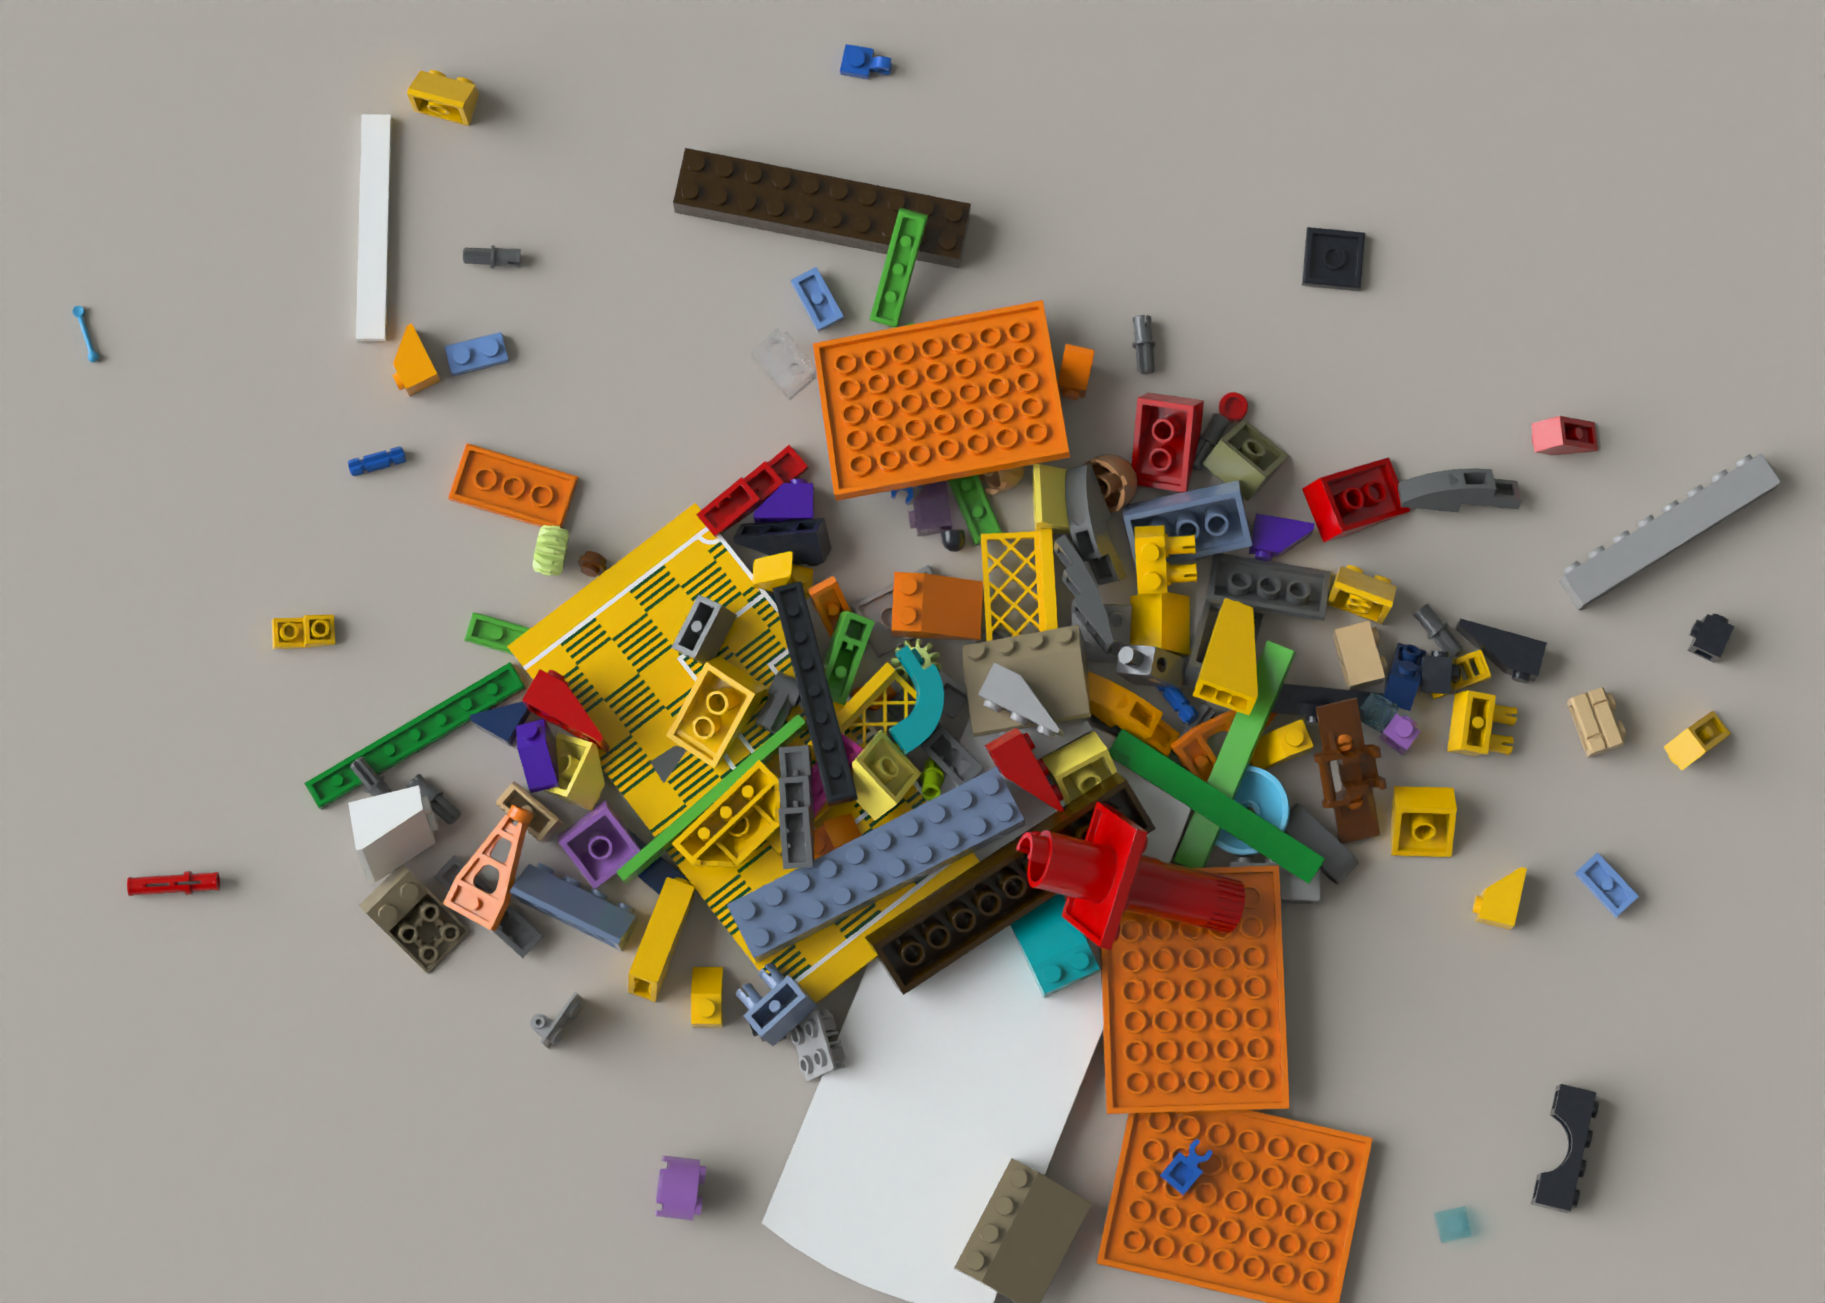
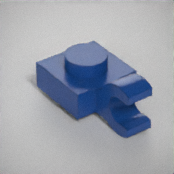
(860, 61)

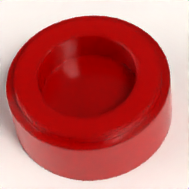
(1233, 407)

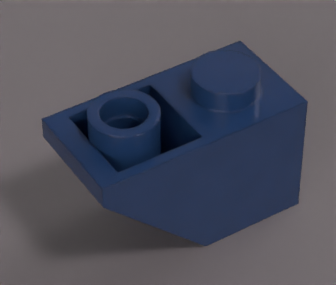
(1404, 675)

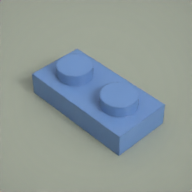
(817, 299)
(476, 354)
(1606, 885)

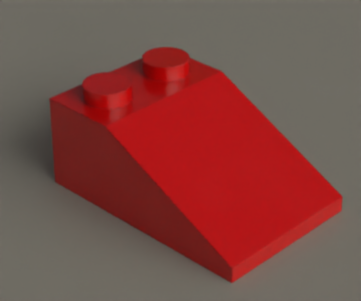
(1166, 440)
(1354, 499)
(554, 701)

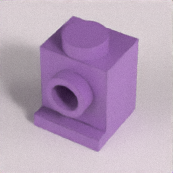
(1400, 733)

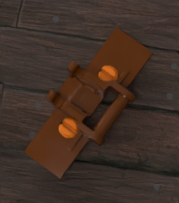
(1357, 768)

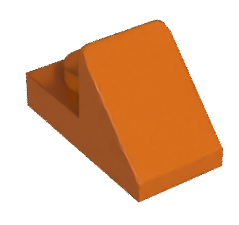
(828, 602)
(834, 834)

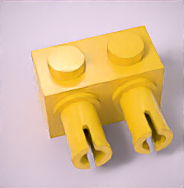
(1151, 551)
(1473, 721)

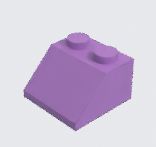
(599, 844)

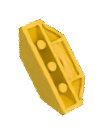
(734, 822)

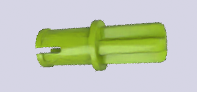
(932, 779)

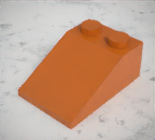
(936, 607)

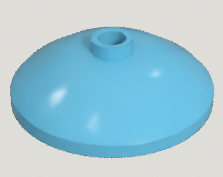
(1267, 798)

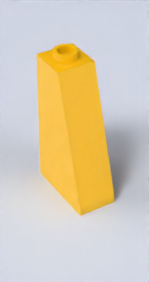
(1229, 664)
(660, 939)

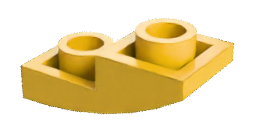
(303, 632)

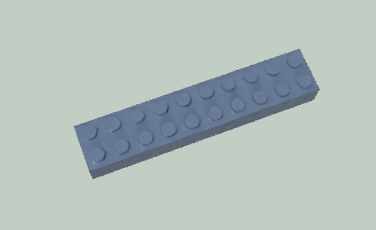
(876, 864)

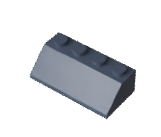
(1210, 513)
(574, 906)

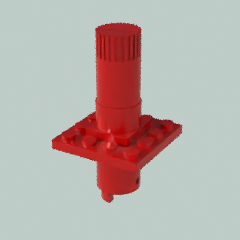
(1112, 876)

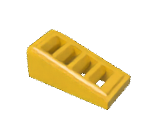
(1472, 680)

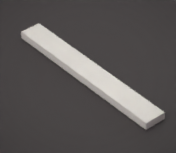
(373, 227)

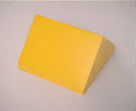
(1161, 622)

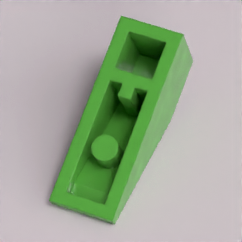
(846, 653)

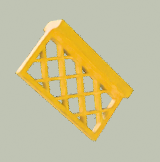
(1044, 580)
(866, 696)

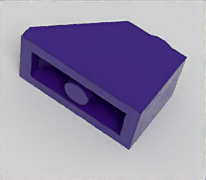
(788, 502)
(1276, 536)
(538, 755)

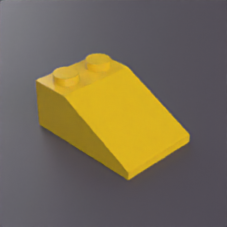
(1362, 594)
(716, 711)

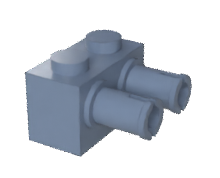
(779, 1009)

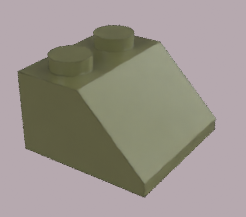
(1246, 457)

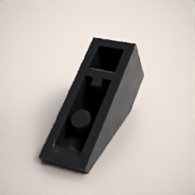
(803, 537)
(1508, 651)

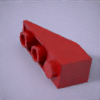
(1018, 764)

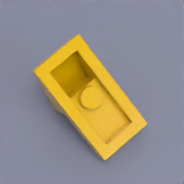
(779, 571)

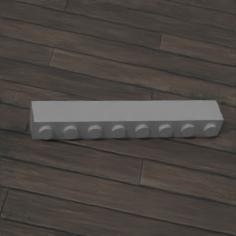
(1669, 531)

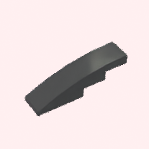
(1088, 603)
(942, 747)
(797, 807)
(513, 927)

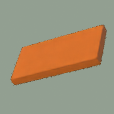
(512, 487)

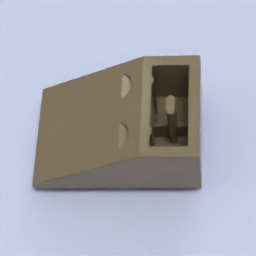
(414, 918)

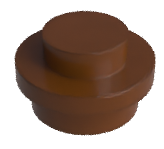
(592, 564)

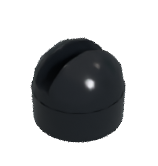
(953, 540)

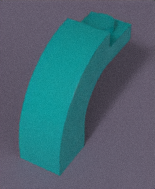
(928, 705)

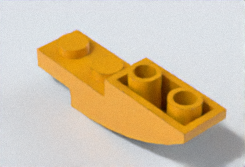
(1131, 713)

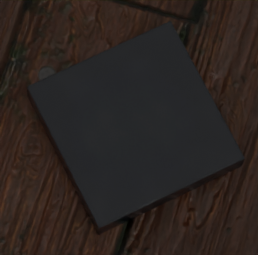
(1333, 259)

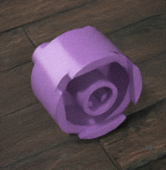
(679, 1188)

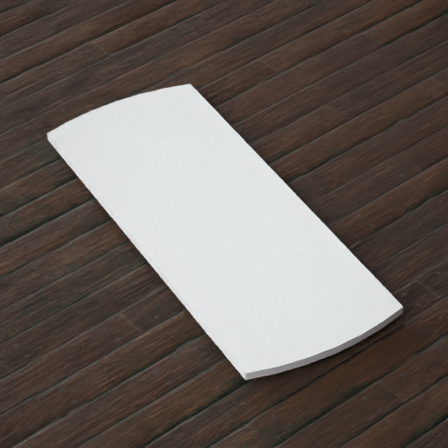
(944, 1095)

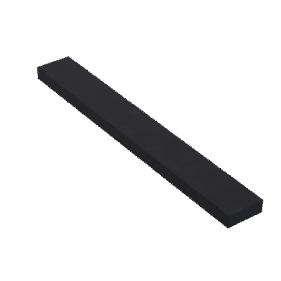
(815, 694)

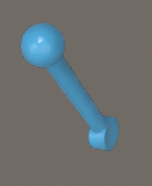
(79, 312)

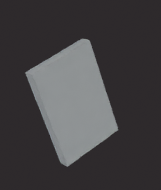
(879, 609)

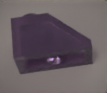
(931, 510)

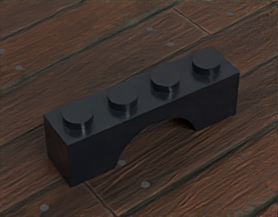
(1573, 1110)

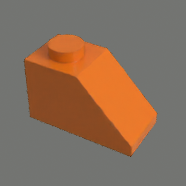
(1075, 371)

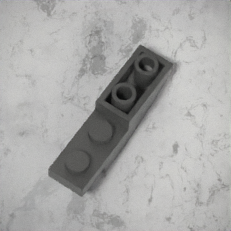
(1451, 488)
(1087, 525)

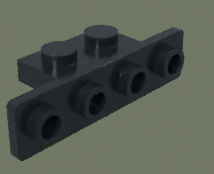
(1305, 699)

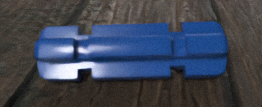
(376, 461)
(1179, 703)

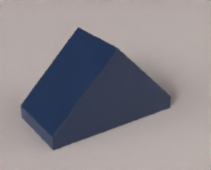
(502, 721)

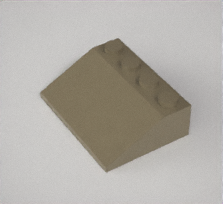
(1048, 660)
(1023, 1234)

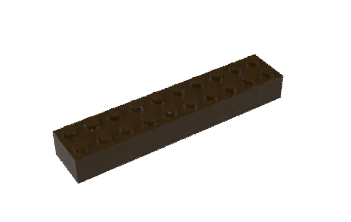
(815, 205)
(986, 895)

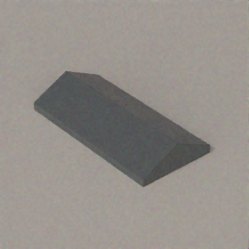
(1269, 586)

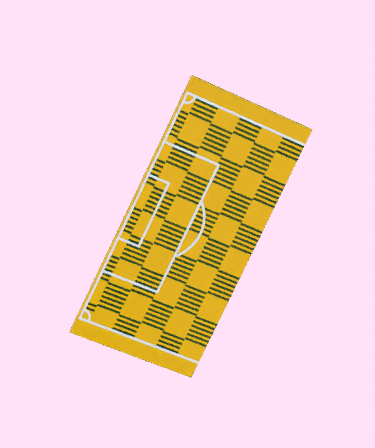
(620, 666)

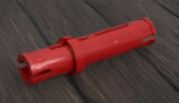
(138, 885)

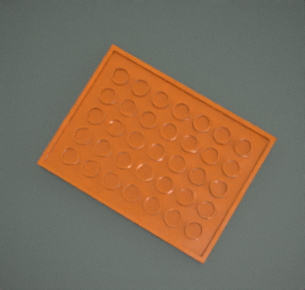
(940, 400)
(1198, 1011)
(1260, 1220)

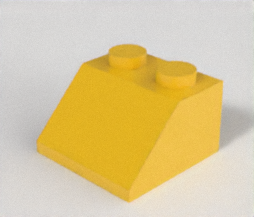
(443, 97)
(1423, 821)

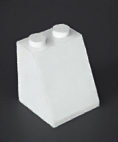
(391, 830)

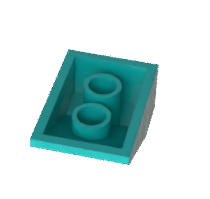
(1054, 947)

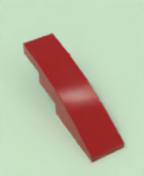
(751, 492)

